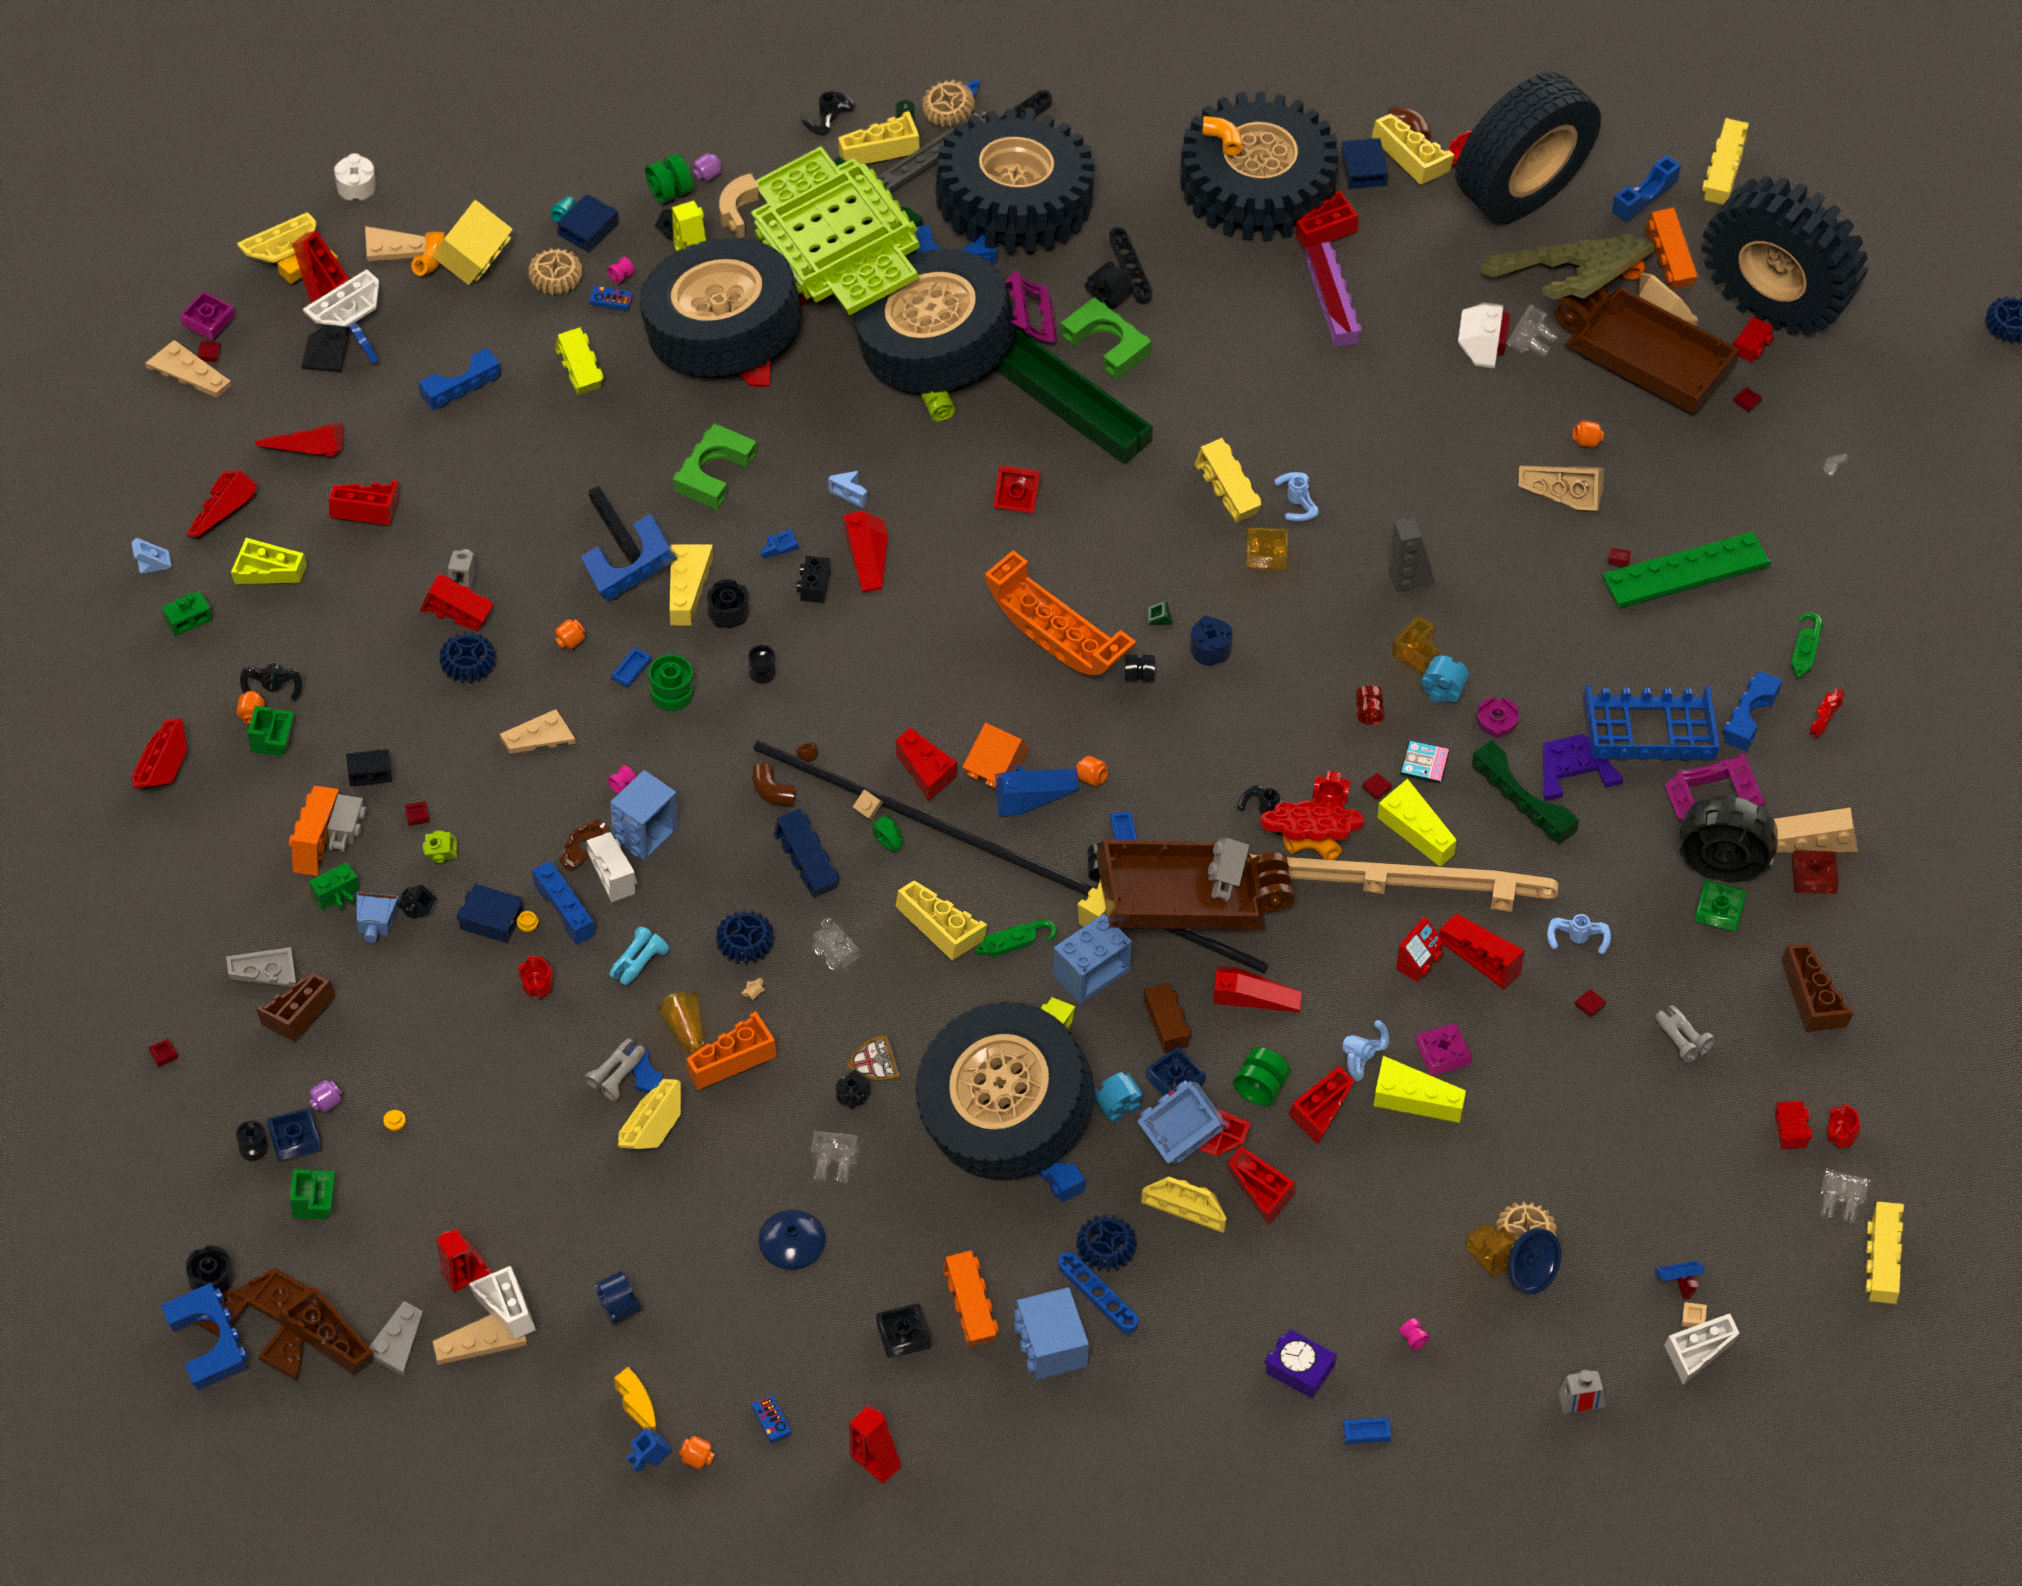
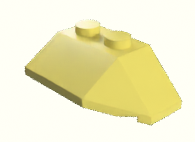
(277, 241)
(652, 1117)
(1186, 1202)

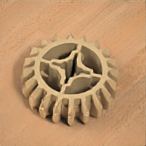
(948, 103)
(555, 271)
(1528, 1215)

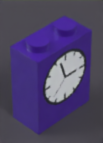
(1300, 1363)

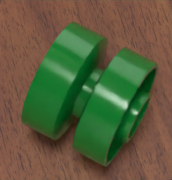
(669, 178)
(671, 682)
(1261, 1076)

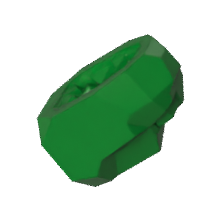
(887, 833)

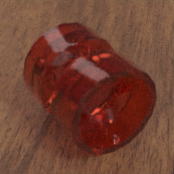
(1370, 704)

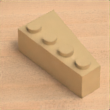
(1817, 832)

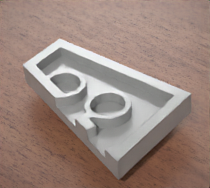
(264, 967)
(396, 1339)

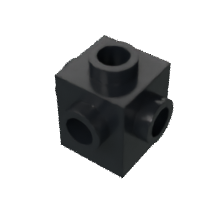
(665, 223)
(416, 901)
(852, 1090)

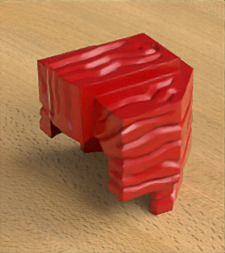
(1331, 788)
(536, 977)
(1843, 1126)

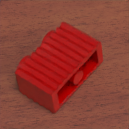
(1753, 339)
(1792, 1124)

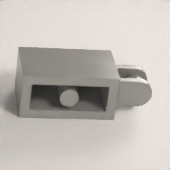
(345, 822)
(1227, 866)

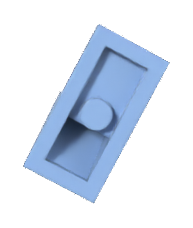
(847, 487)
(150, 556)

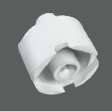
(355, 177)

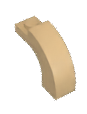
(733, 197)

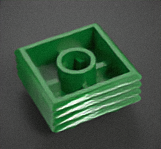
(1720, 906)

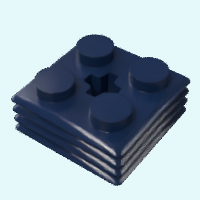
(1176, 1064)
(298, 1123)

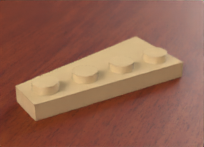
(188, 368)
(475, 1340)

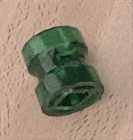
(905, 106)

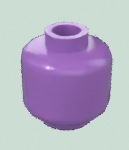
(707, 167)
(325, 1096)

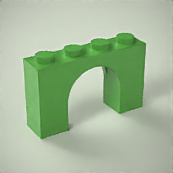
(1097, 317)
(716, 444)

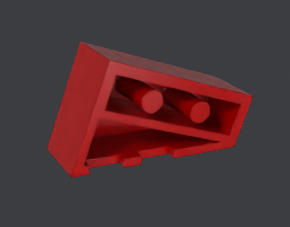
(1327, 223)
(364, 503)
(456, 602)
(925, 763)
(1321, 1103)
(460, 1260)
(873, 1445)

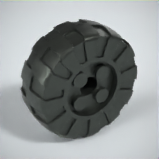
(1728, 839)

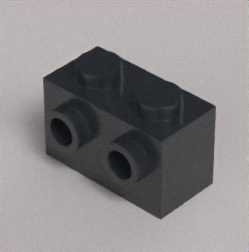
(815, 579)
(369, 767)

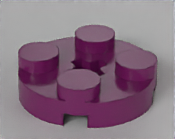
(1495, 726)

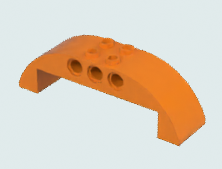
(1051, 621)

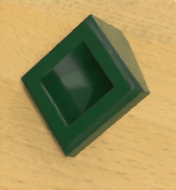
(1159, 614)

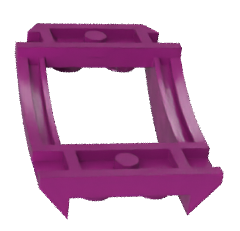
(1019, 290)
(1736, 768)

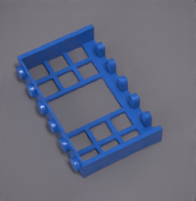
(1665, 702)

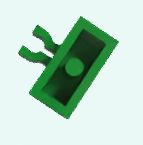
(186, 613)
(334, 886)

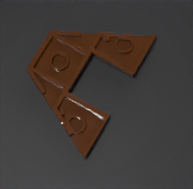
(269, 1296)

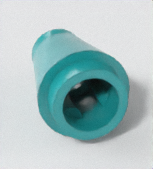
(561, 208)

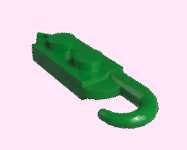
(1806, 646)
(1014, 938)

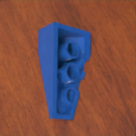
(1027, 790)

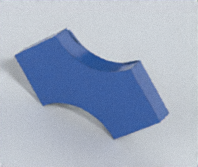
(363, 342)
(646, 1076)

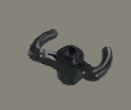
(829, 109)
(272, 678)
(1267, 798)

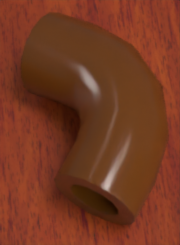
(1413, 119)
(768, 789)

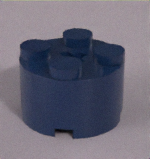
(1211, 641)
(617, 1297)

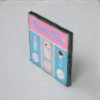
(1425, 761)

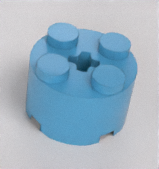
(1444, 679)
(1118, 1096)

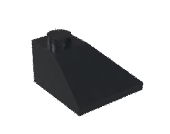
(326, 349)

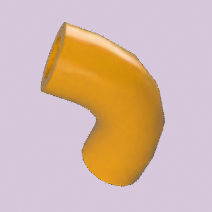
(1225, 131)
(426, 263)
(1328, 849)

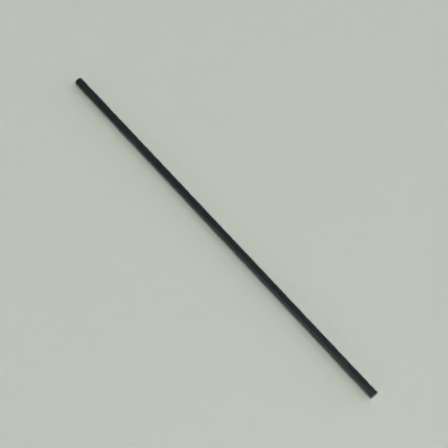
(992, 848)

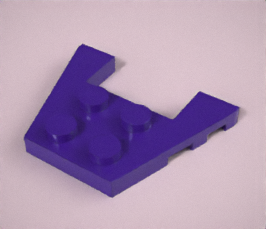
(1570, 758)

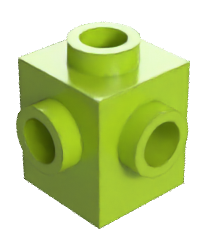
(440, 846)

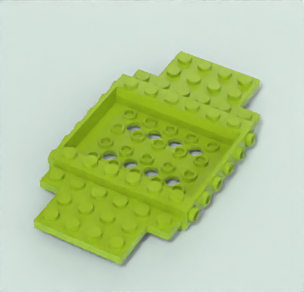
(859, 264)

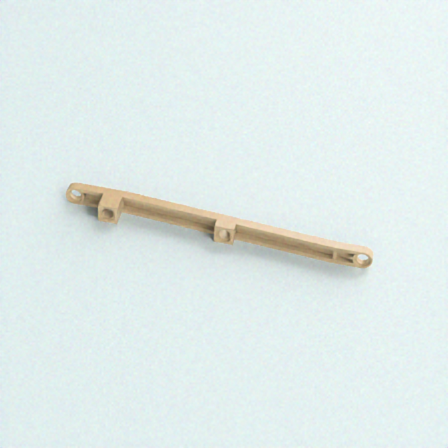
(1378, 875)

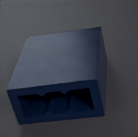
(1364, 163)
(587, 223)
(490, 913)

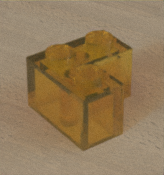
(1414, 645)
(1491, 1248)

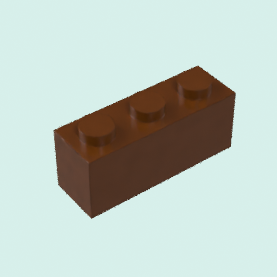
(1167, 1017)

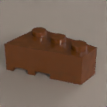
(298, 1007)

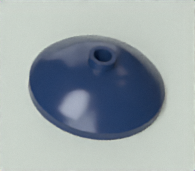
(792, 1249)
(1534, 1261)

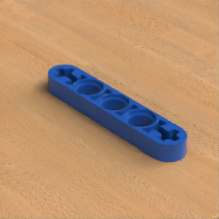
(1093, 1283)

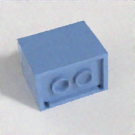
(644, 815)
(1092, 959)
(1182, 1122)
(1051, 1333)

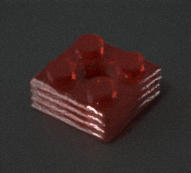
(1815, 872)

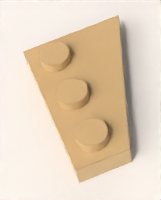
(390, 245)
(538, 732)

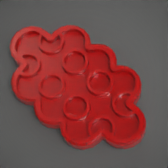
(1312, 820)

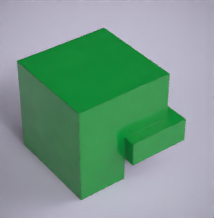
(270, 730)
(311, 1194)

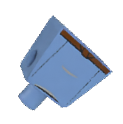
(376, 914)

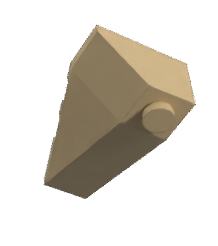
(1569, 485)

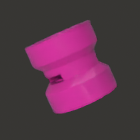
(621, 270)
(621, 779)
(1415, 1335)

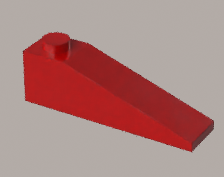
(320, 440)
(228, 494)
(868, 547)
(1246, 989)

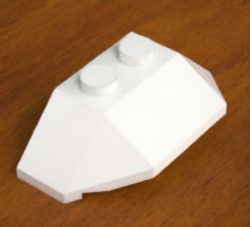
(346, 302)
(1480, 333)

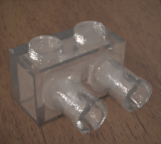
(1528, 326)
(835, 947)
(834, 1148)
(1844, 1188)

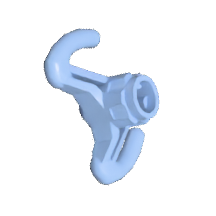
(1298, 494)
(1579, 931)
(1361, 1050)

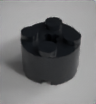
(1109, 284)
(728, 603)
(209, 1266)

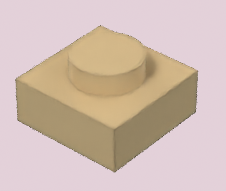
(867, 804)
(1693, 1314)

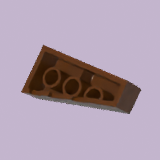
(1813, 990)
(326, 1330)

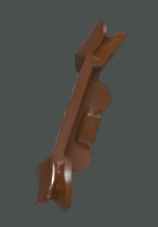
(572, 855)

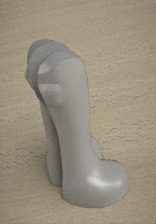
(1677, 1021)
(610, 1086)

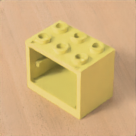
(473, 243)

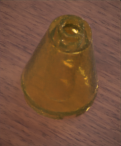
(683, 1018)

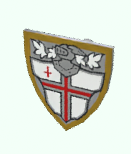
(875, 1060)

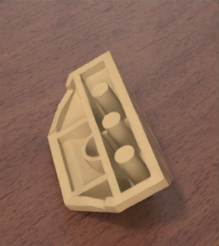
(1659, 294)

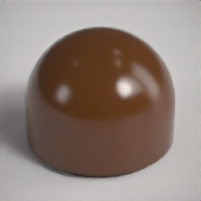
(807, 752)

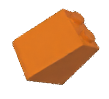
(994, 753)

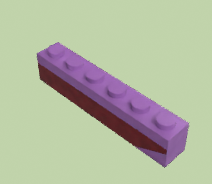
(1332, 294)

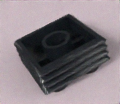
(907, 1318)

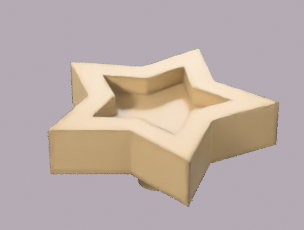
(753, 988)

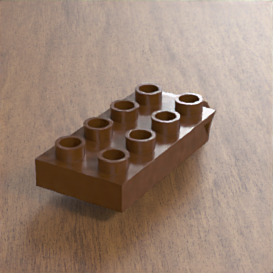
(1647, 345)
(1169, 886)

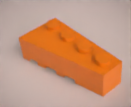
(1671, 248)

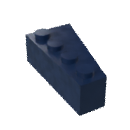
(806, 852)

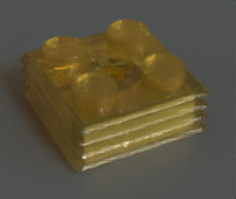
(1267, 548)

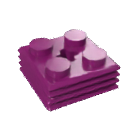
(207, 315)
(1432, 1046)

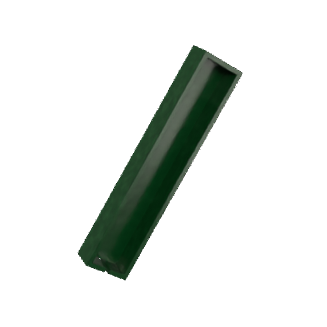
(1074, 398)

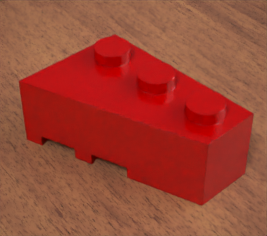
(317, 266)
(1261, 1183)

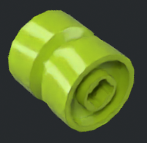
(939, 405)

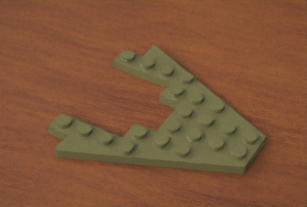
(1599, 262)

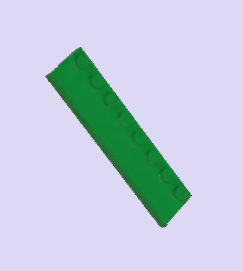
(1685, 570)

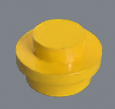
(527, 921)
(394, 1120)

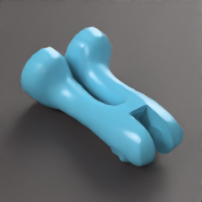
(632, 968)

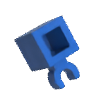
(649, 1447)

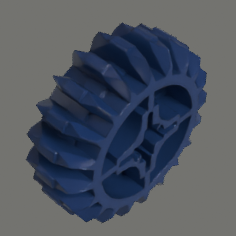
(2005, 319)
(467, 663)
(741, 942)
(1099, 1252)

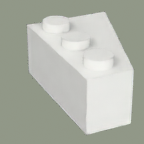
(612, 866)
(504, 1301)
(1700, 1345)

